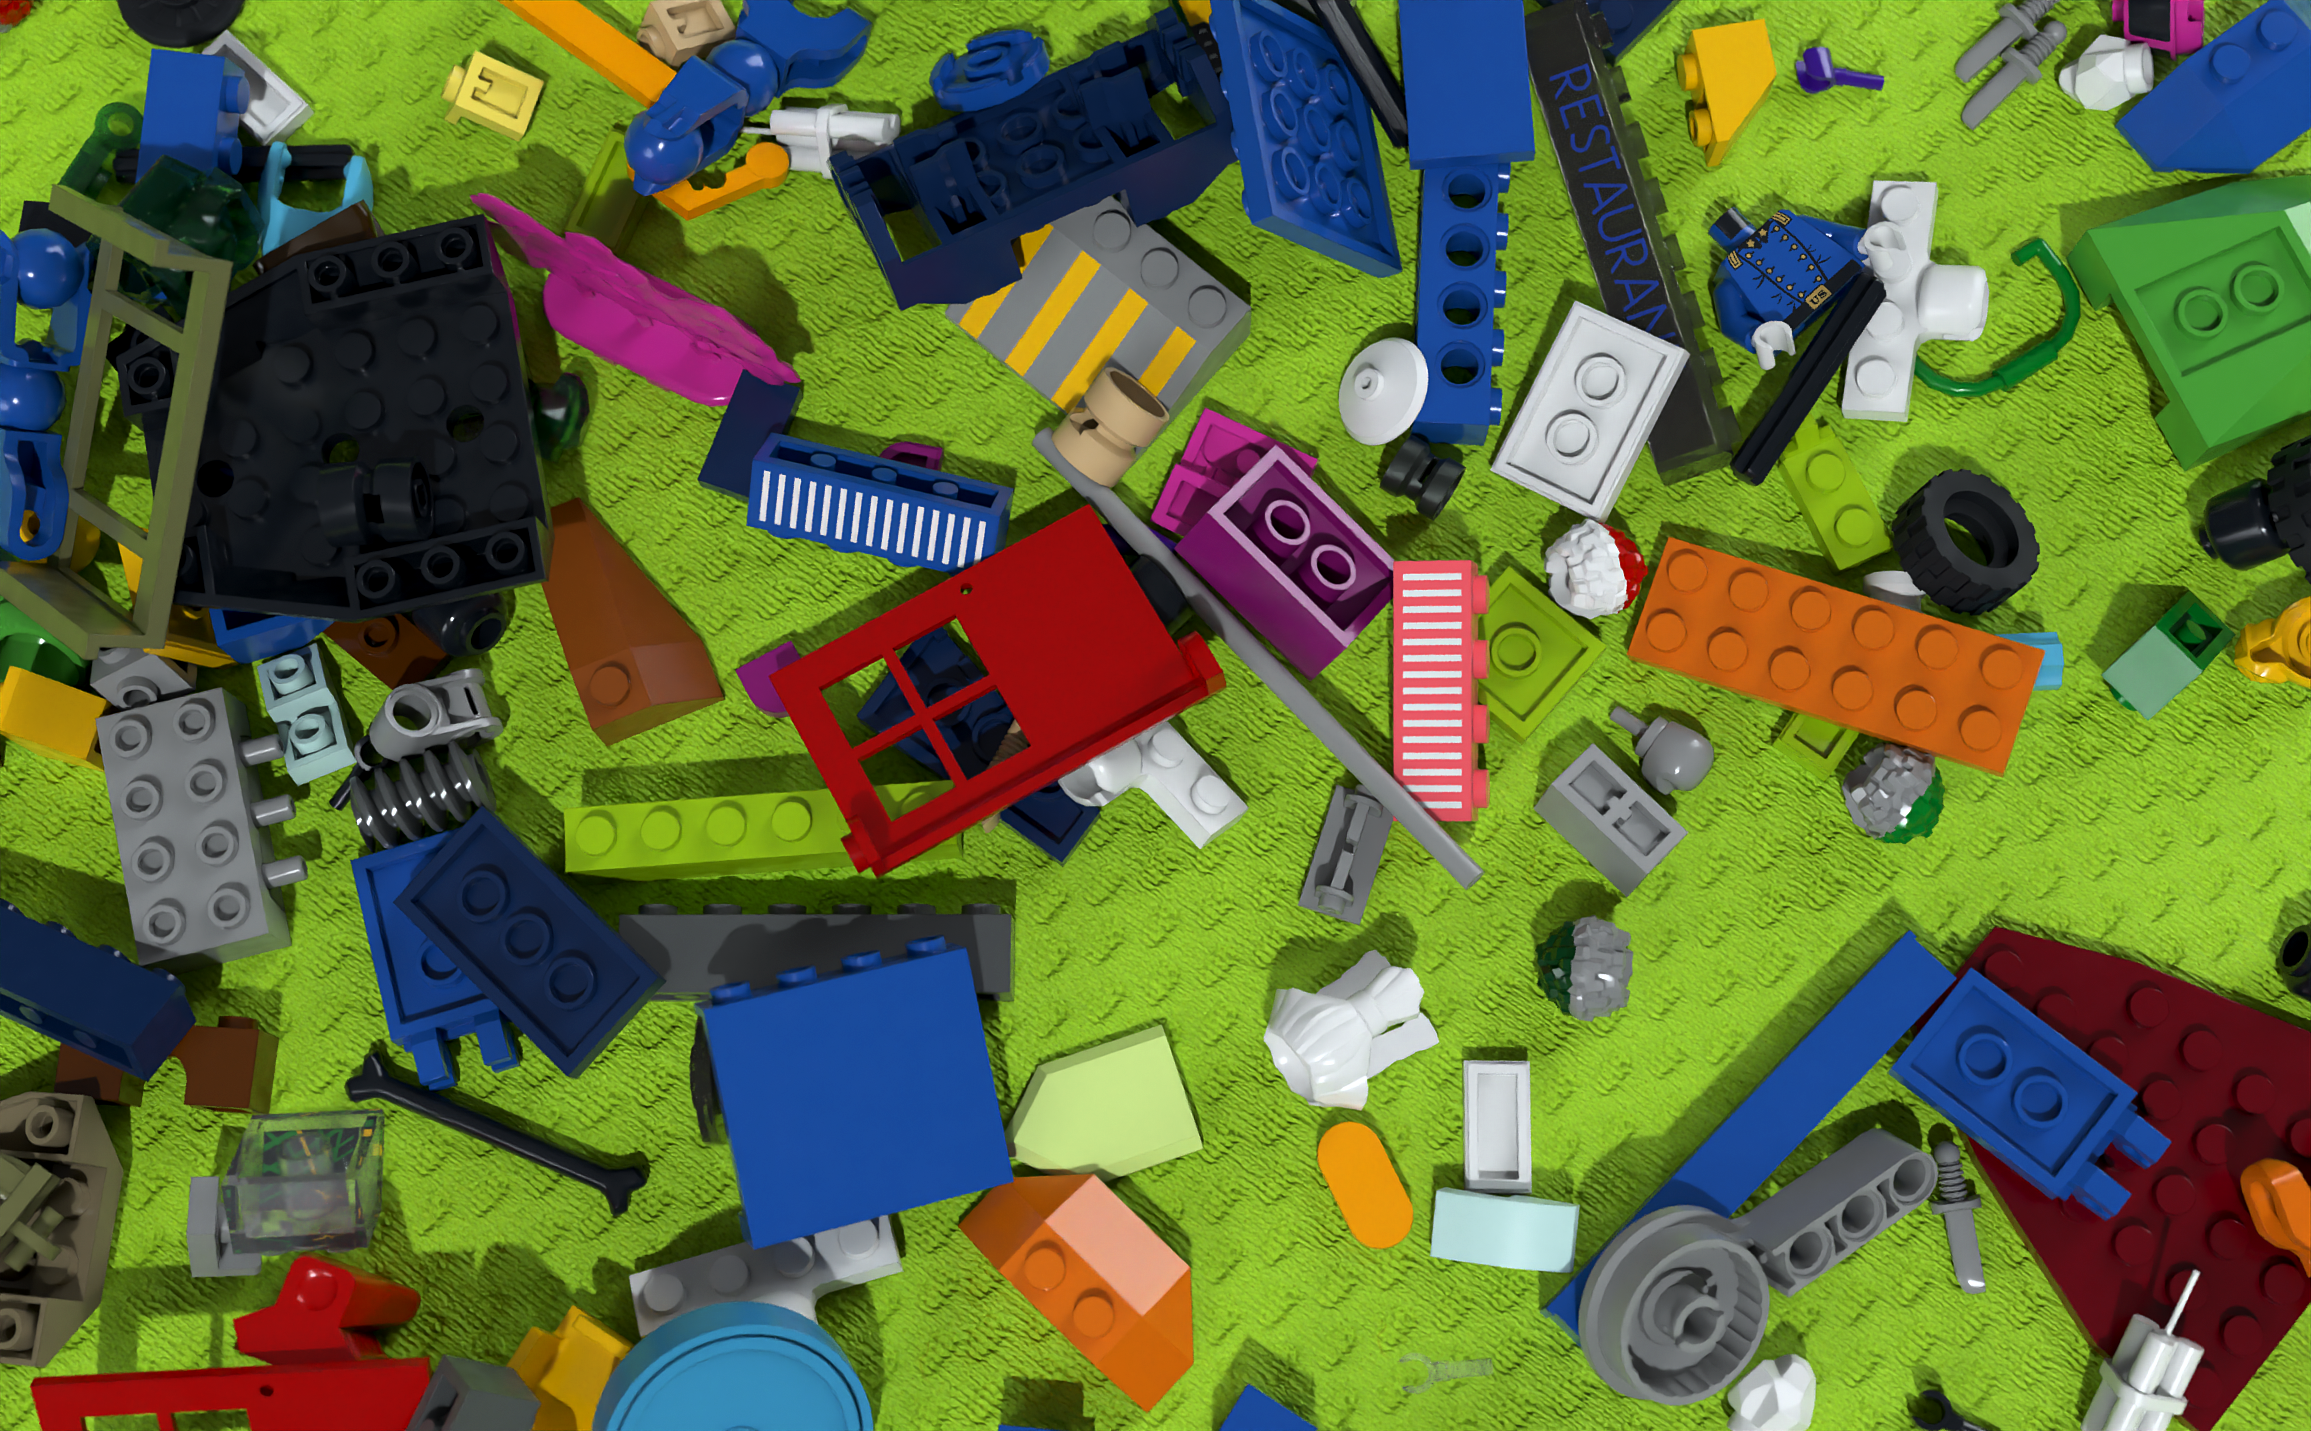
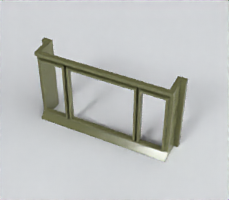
(51, 591)

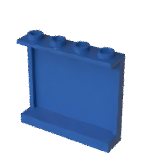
(855, 1090)

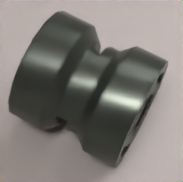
(1409, 471)

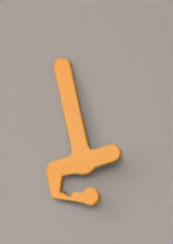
(644, 80)

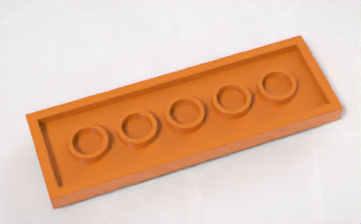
(1837, 656)

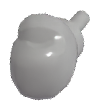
(1670, 752)

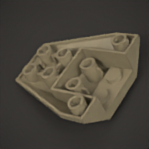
(47, 1297)

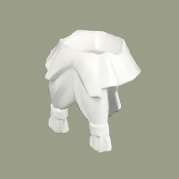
(1334, 1038)

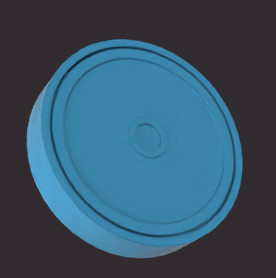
(735, 1372)

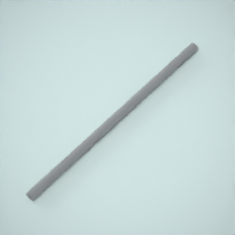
(1268, 669)

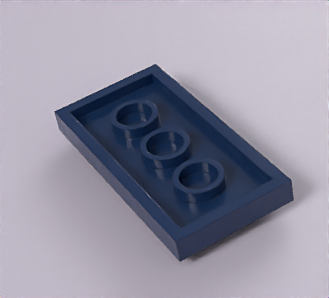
(529, 942)

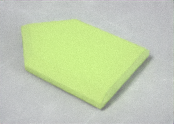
(1105, 1111)

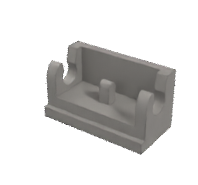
(1609, 819)

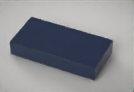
(748, 421)

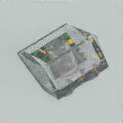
(306, 1182)

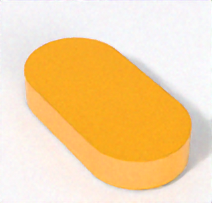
(1364, 1185)

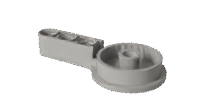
(1688, 1292)

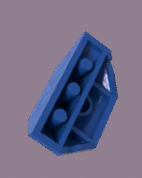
(2232, 98)

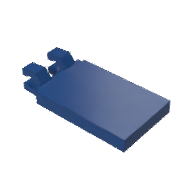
(1466, 82)
(419, 986)
(2027, 1095)

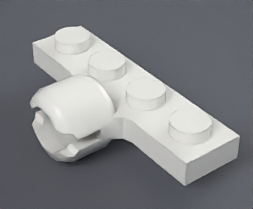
(1919, 305)
(1170, 774)
(780, 1274)

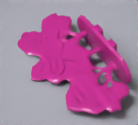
(635, 315)

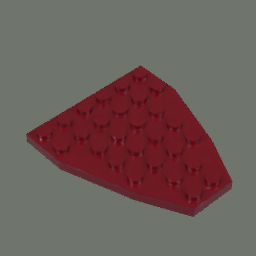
(2226, 1095)

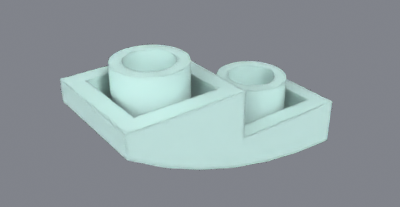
(307, 714)
(1504, 1230)

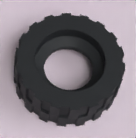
(1937, 562)

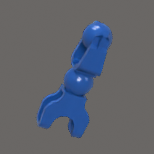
(710, 98)
(40, 273)

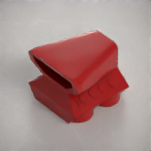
(325, 1314)

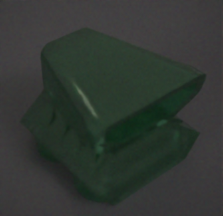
(195, 208)

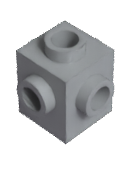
(140, 679)

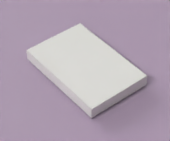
(1590, 412)

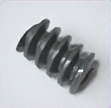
(421, 797)

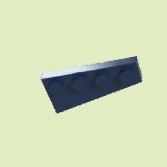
(973, 734)

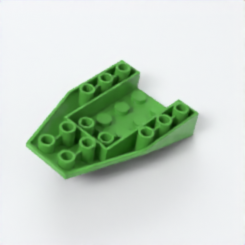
(2216, 307)

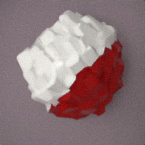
(1594, 570)

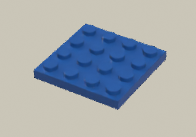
(1303, 136)

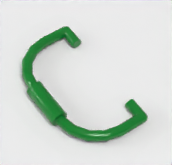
(2033, 358)

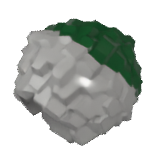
(1586, 968)

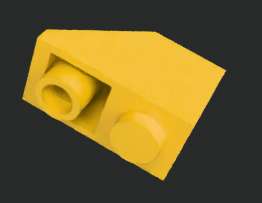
(1729, 80)
(52, 718)

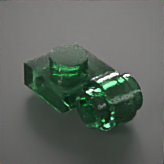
(87, 169)

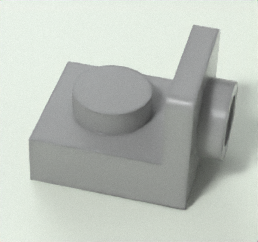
(209, 1234)

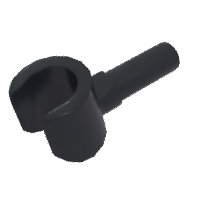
(367, 761)
(1950, 1420)

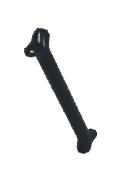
(611, 1181)

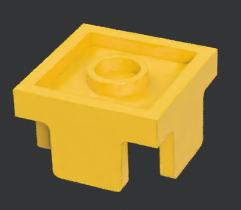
(569, 1369)

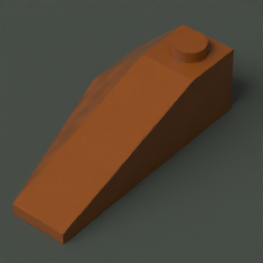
(619, 634)

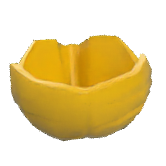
(2278, 647)

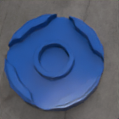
(991, 72)

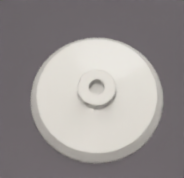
(1383, 391)

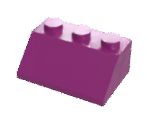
(1291, 562)

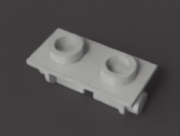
(1347, 855)

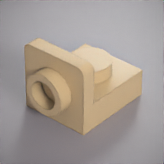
(684, 29)

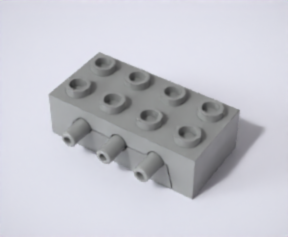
(197, 831)

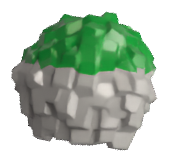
(1895, 793)

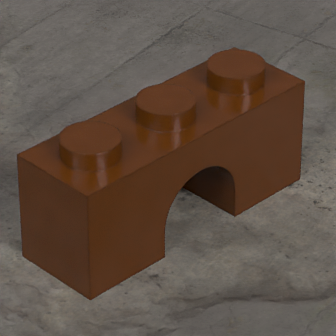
(224, 1065)

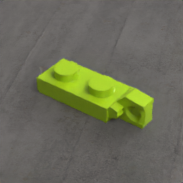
(1833, 498)

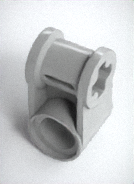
(443, 713)

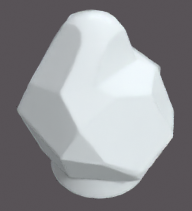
(2108, 73)
(1774, 1396)

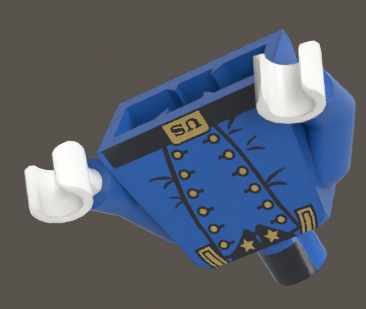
(1788, 274)

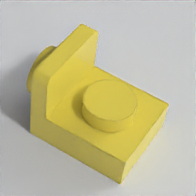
(491, 95)

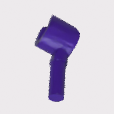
(1818, 74)

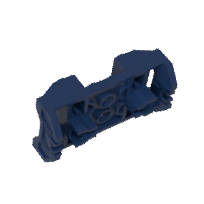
(1037, 160)

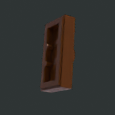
(390, 649)

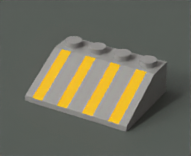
(1105, 298)

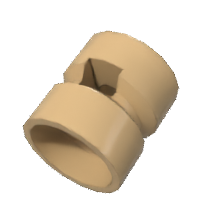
(1115, 420)

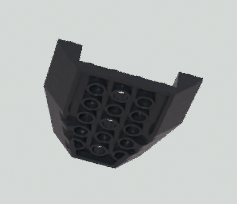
(376, 350)

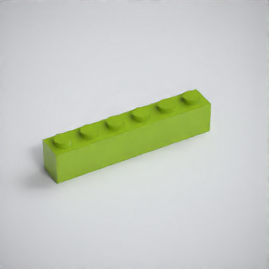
(726, 834)

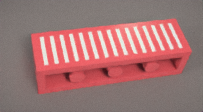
(1437, 686)

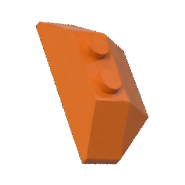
(1093, 1276)

